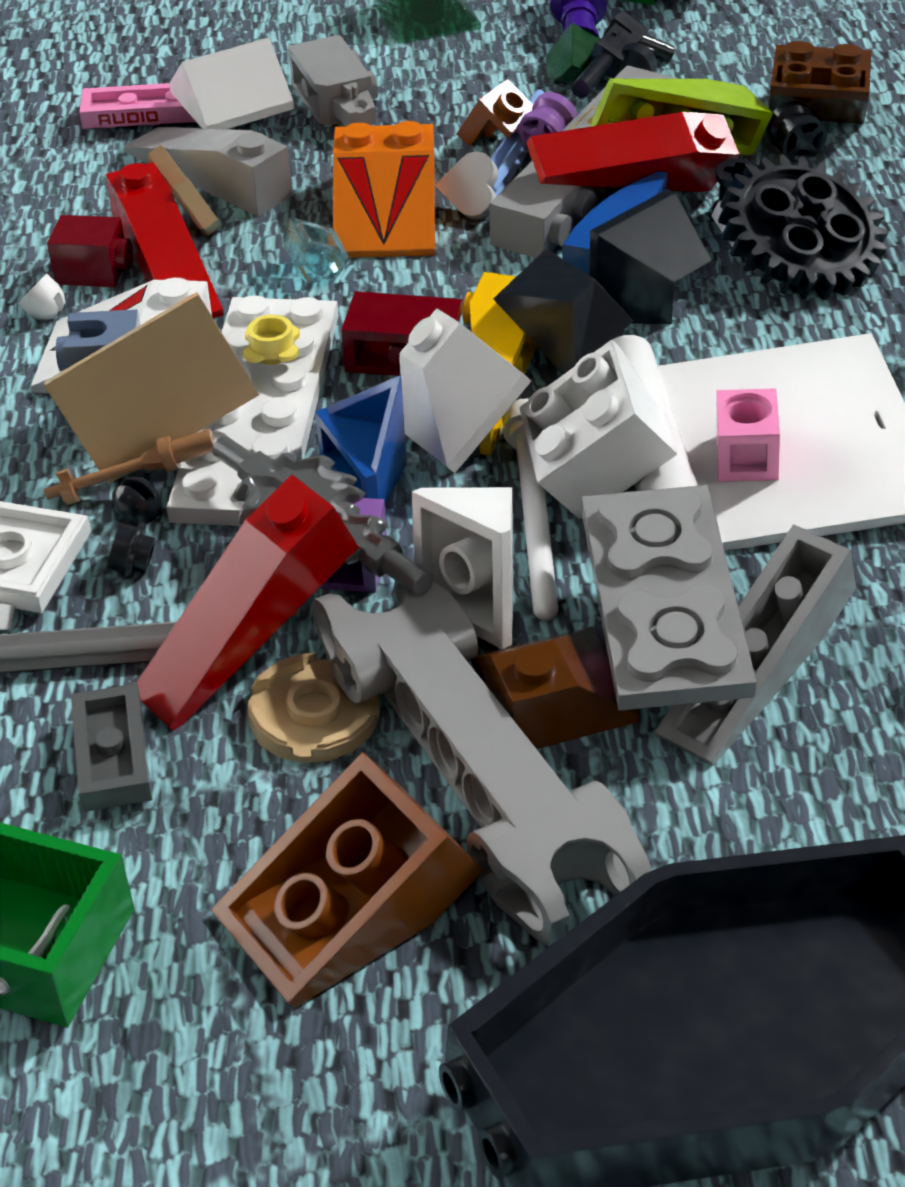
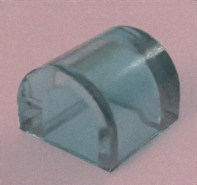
(314, 250)

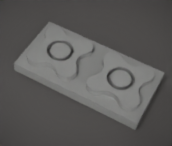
(666, 598)

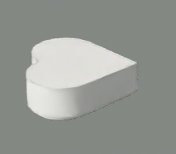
(470, 185)

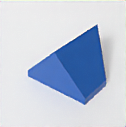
(366, 437)

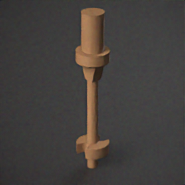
(165, 455)

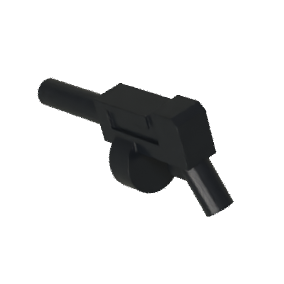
(620, 46)

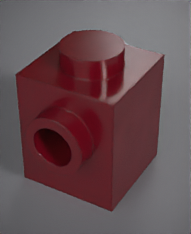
(89, 251)

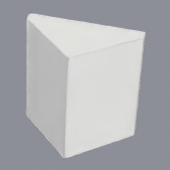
(232, 86)
(468, 549)

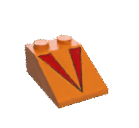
(384, 189)

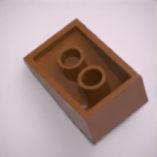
(345, 884)

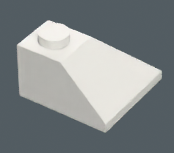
(453, 388)

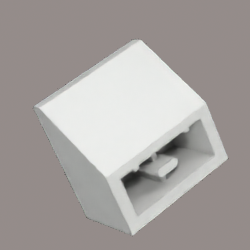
(595, 429)

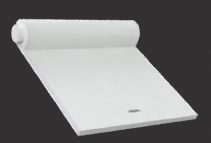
(834, 458)

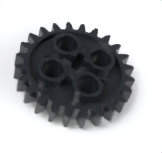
(802, 227)

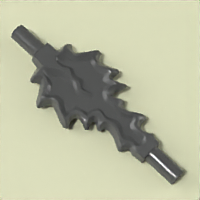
(263, 475)

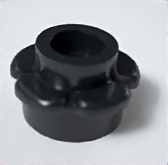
(131, 549)

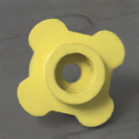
(271, 340)

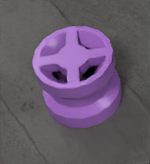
(548, 115)

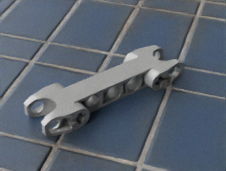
(529, 821)

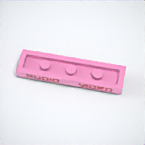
(130, 106)

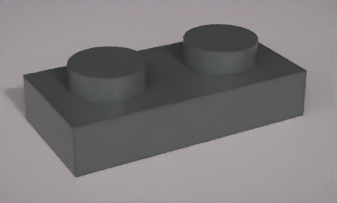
(110, 748)

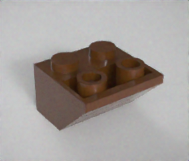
(826, 80)

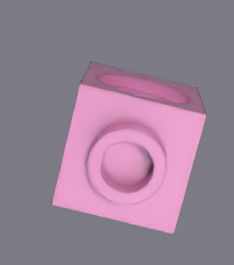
(747, 435)

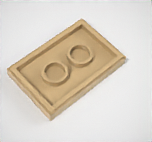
(152, 384)

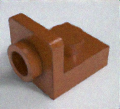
(495, 113)

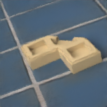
(184, 191)

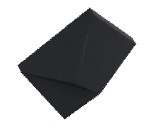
(644, 254)
(562, 310)

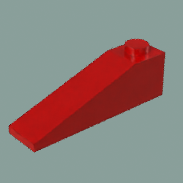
(622, 152)
(156, 227)
(251, 591)

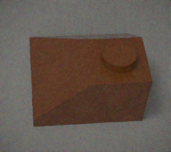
(555, 687)

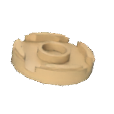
(314, 725)

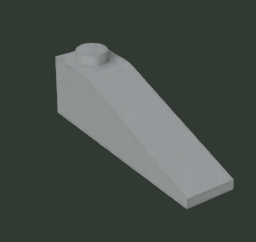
(227, 163)
(782, 623)

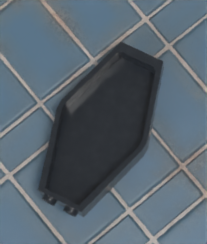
(696, 1024)

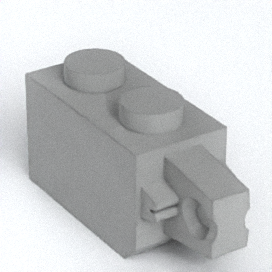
(333, 81)

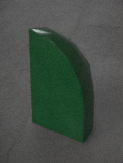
(570, 54)

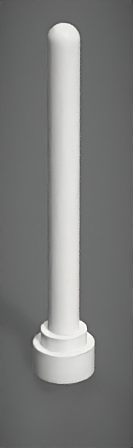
(535, 519)

